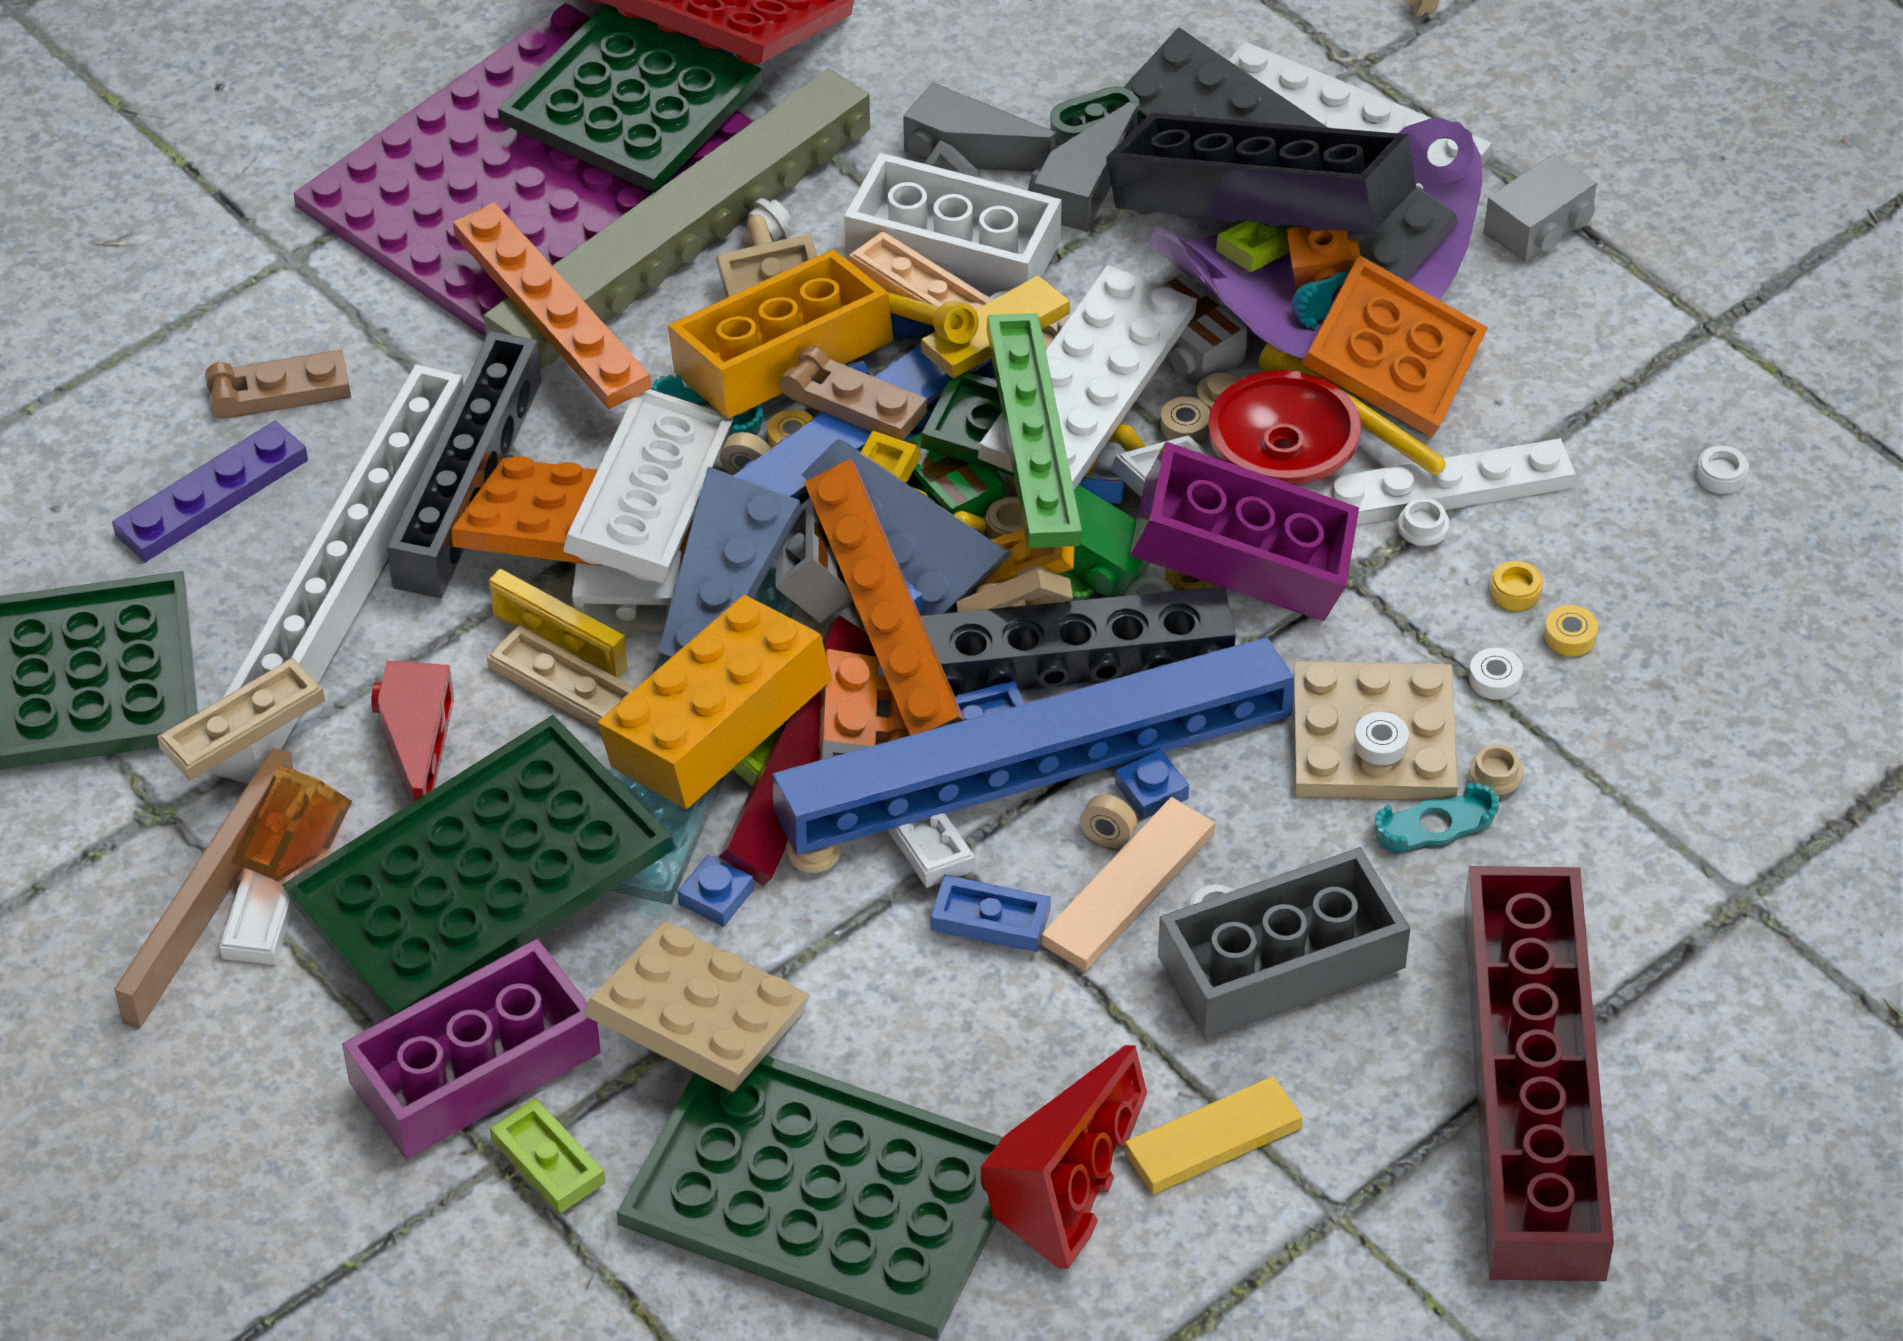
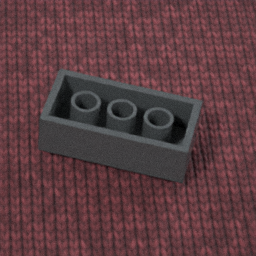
(1283, 942)

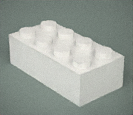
(962, 223)

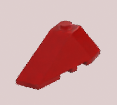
(1061, 1156)

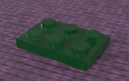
(963, 419)

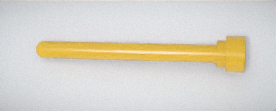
(952, 320)
(1274, 359)

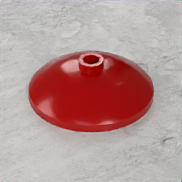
(1285, 426)

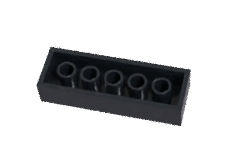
(1262, 172)

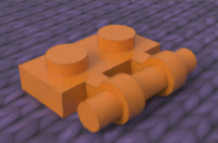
(851, 699)

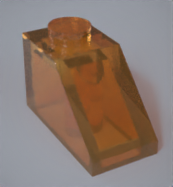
(291, 824)

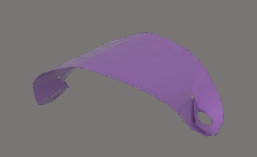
(1266, 294)

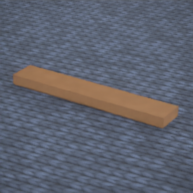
(192, 905)

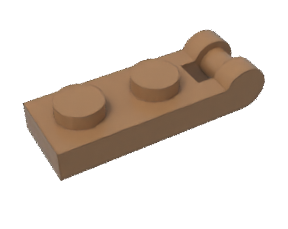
(277, 384)
(852, 395)

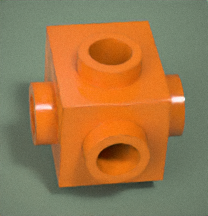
(1320, 254)

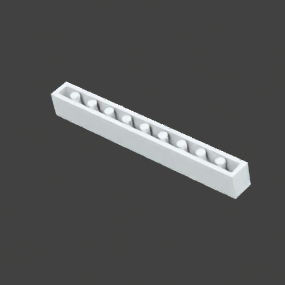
(347, 550)

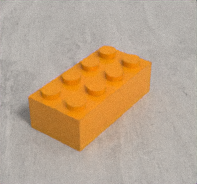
(749, 340)
(715, 701)

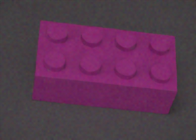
(1245, 531)
(471, 1048)

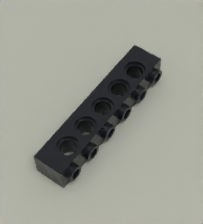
(463, 459)
(1079, 638)

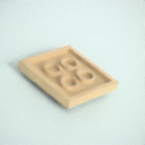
(1332, 700)
(697, 1005)

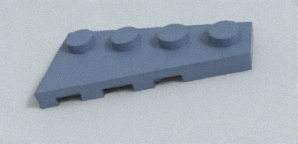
(932, 546)
(727, 553)

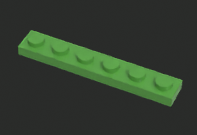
(1033, 431)

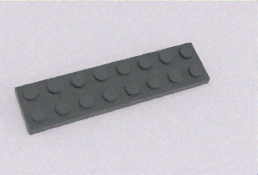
(1198, 82)

